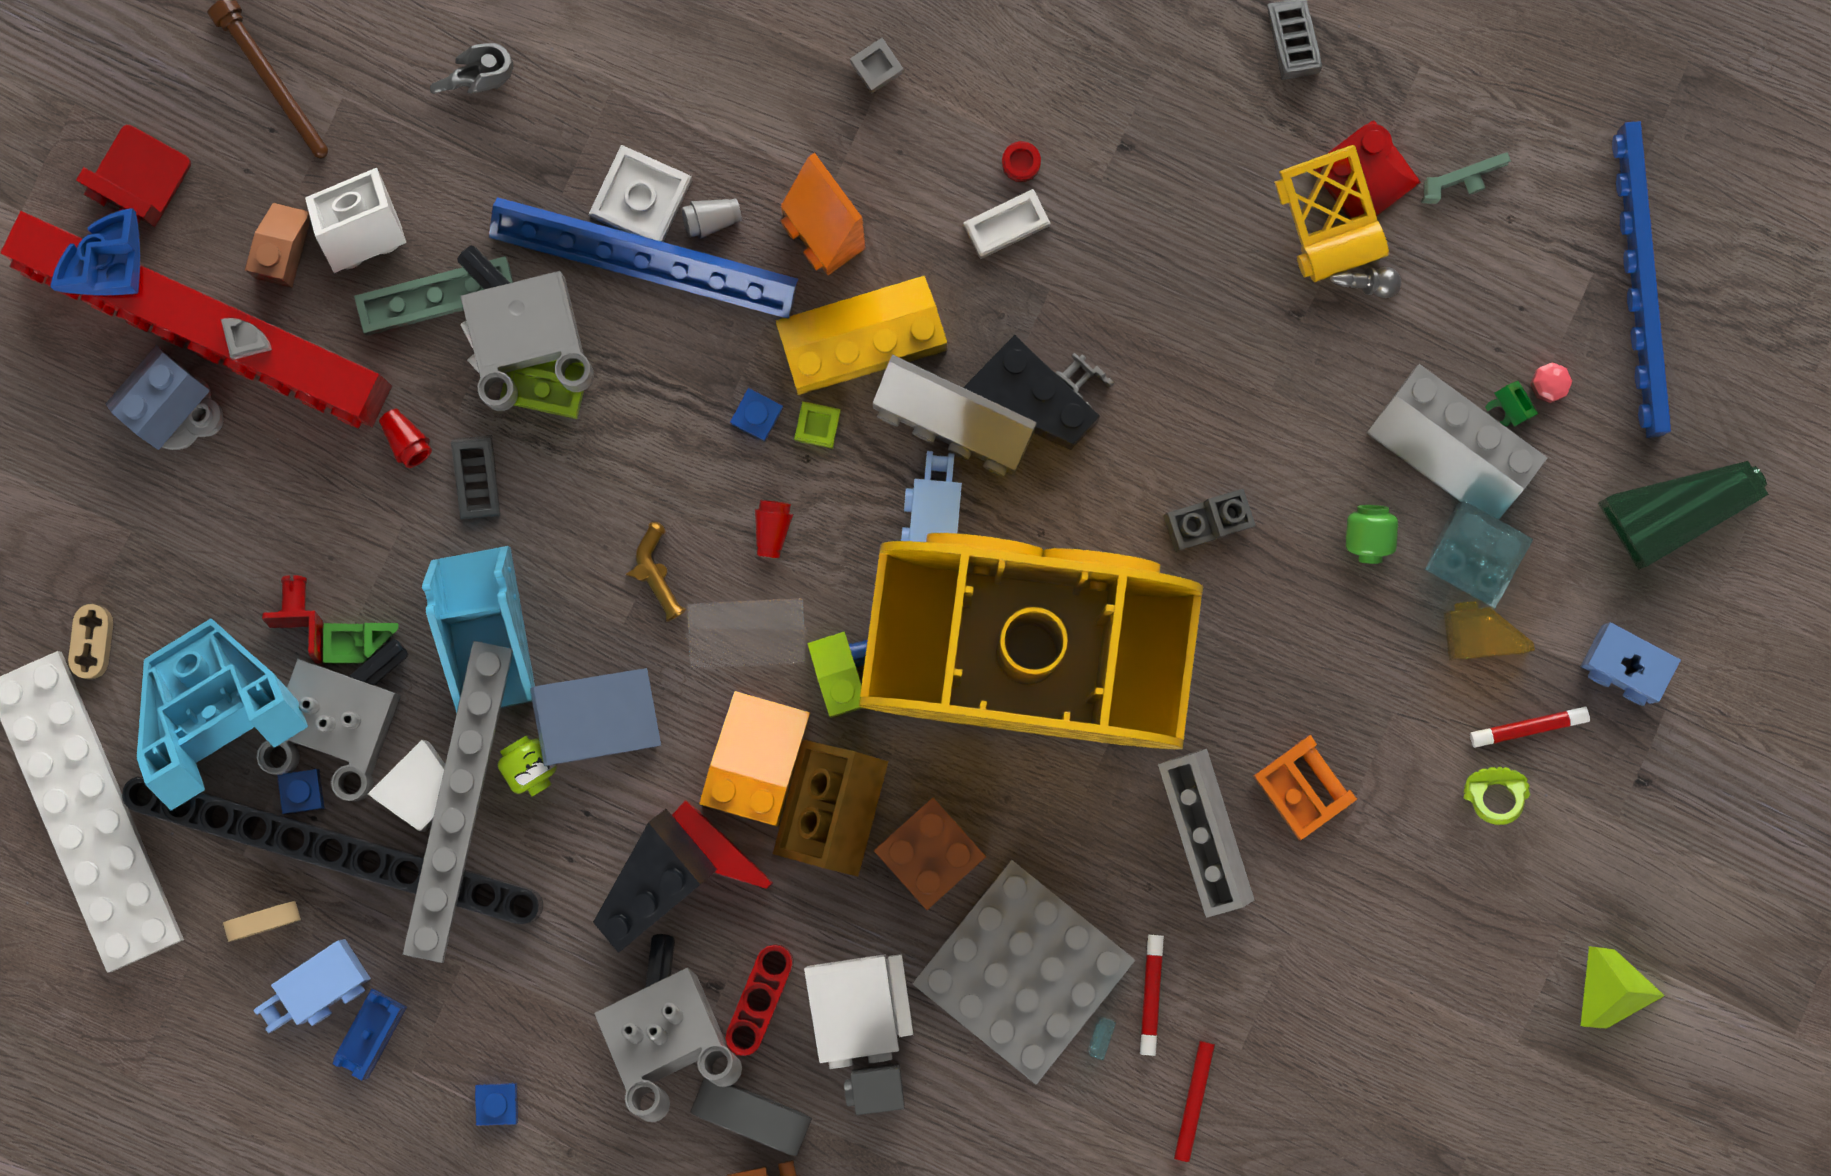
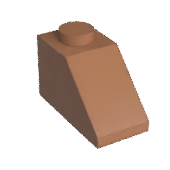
(278, 245)

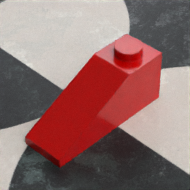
(718, 848)

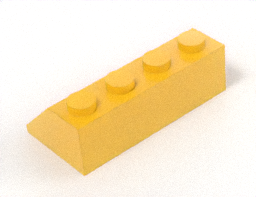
(861, 334)

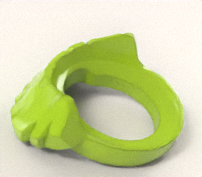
(1514, 782)

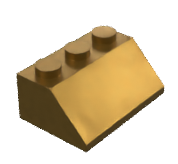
(830, 807)

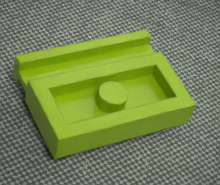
(542, 390)

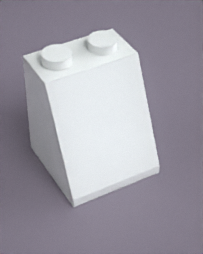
(852, 1010)

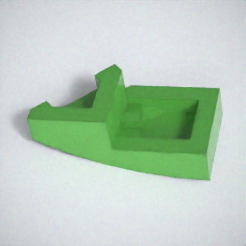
(353, 641)

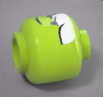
(524, 767)

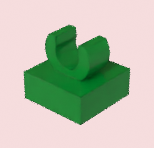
(1515, 404)

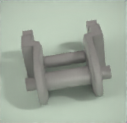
(1079, 361)

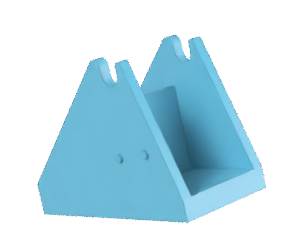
(478, 601)

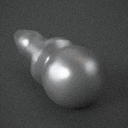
(1382, 282)

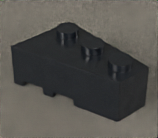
(1030, 388)
(654, 879)

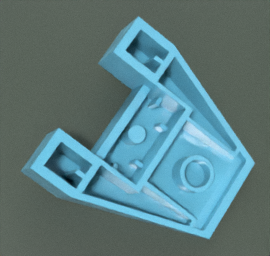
(198, 700)

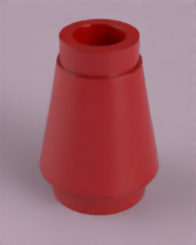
(405, 439)
(772, 526)

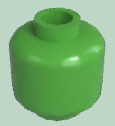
(1371, 533)

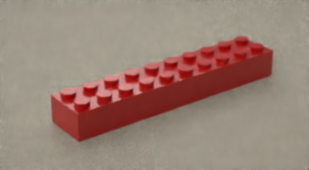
(192, 317)

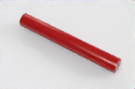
(1194, 1101)

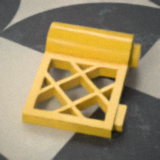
(1345, 243)

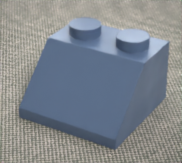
(156, 397)

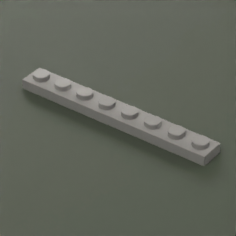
(458, 802)

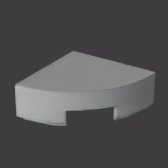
(244, 338)

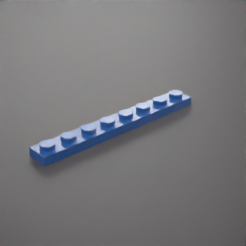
(643, 258)
(1643, 295)

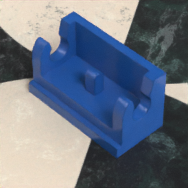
(369, 1034)

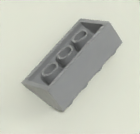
(953, 416)
(1456, 443)

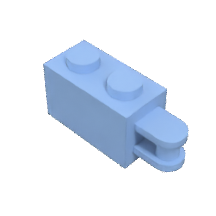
(933, 503)
(315, 987)

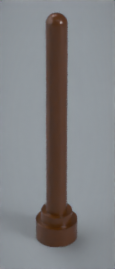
(228, 16)

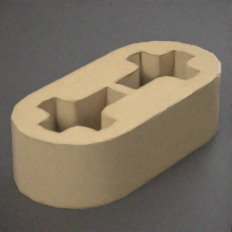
(81, 639)
(261, 921)

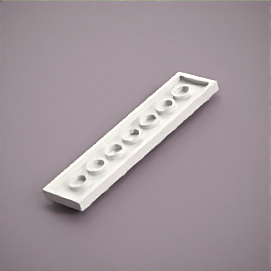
(85, 813)

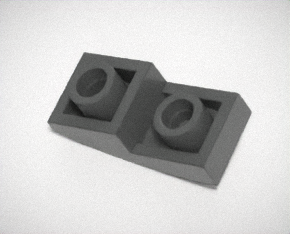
(1209, 520)

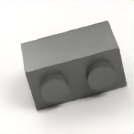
(875, 1089)

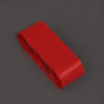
(748, 1016)

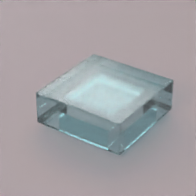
(1101, 1037)

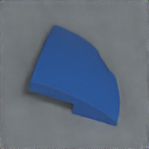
(104, 260)

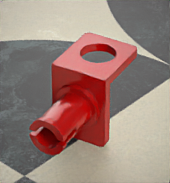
(294, 614)

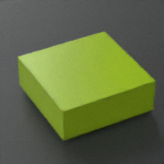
(817, 425)

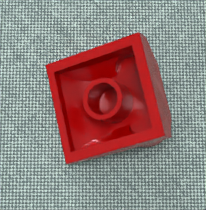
(1383, 167)

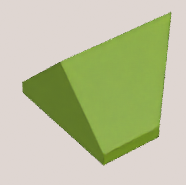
(1613, 989)

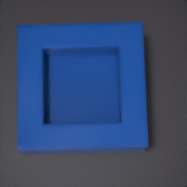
(756, 414)
(301, 791)
(496, 1104)

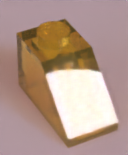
(1482, 633)

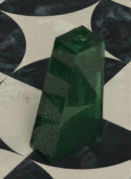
(1673, 512)

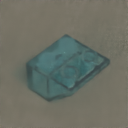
(1477, 553)

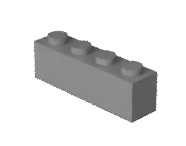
(1206, 833)

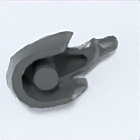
(486, 68)

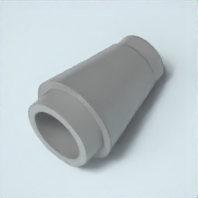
(710, 216)

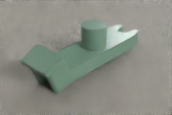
(1469, 175)

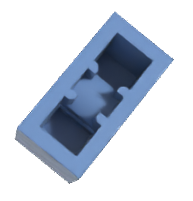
(1652, 664)

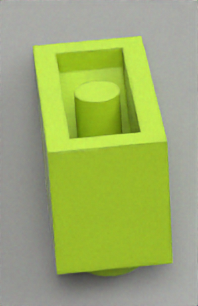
(836, 674)

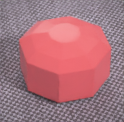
(1551, 382)

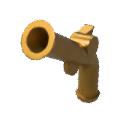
(655, 573)

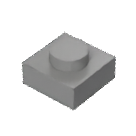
(876, 65)

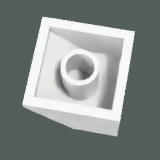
(355, 221)

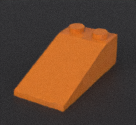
(822, 218)

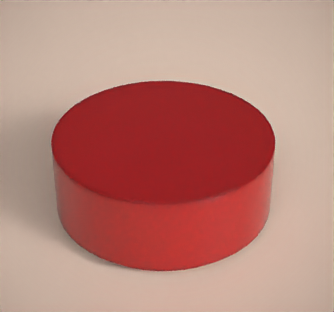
(1021, 161)

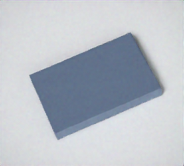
(595, 716)

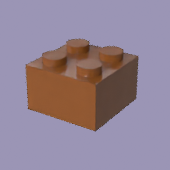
(929, 853)

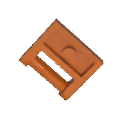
(1295, 796)

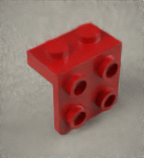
(136, 175)

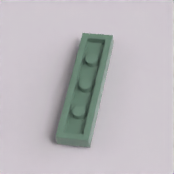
(419, 299)

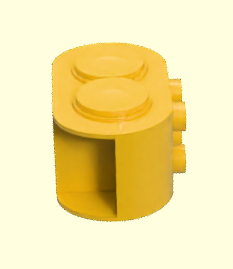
(1032, 640)

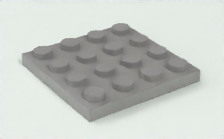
(1023, 972)

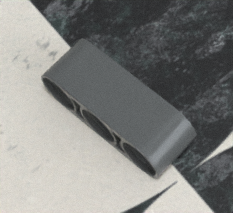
(752, 1116)

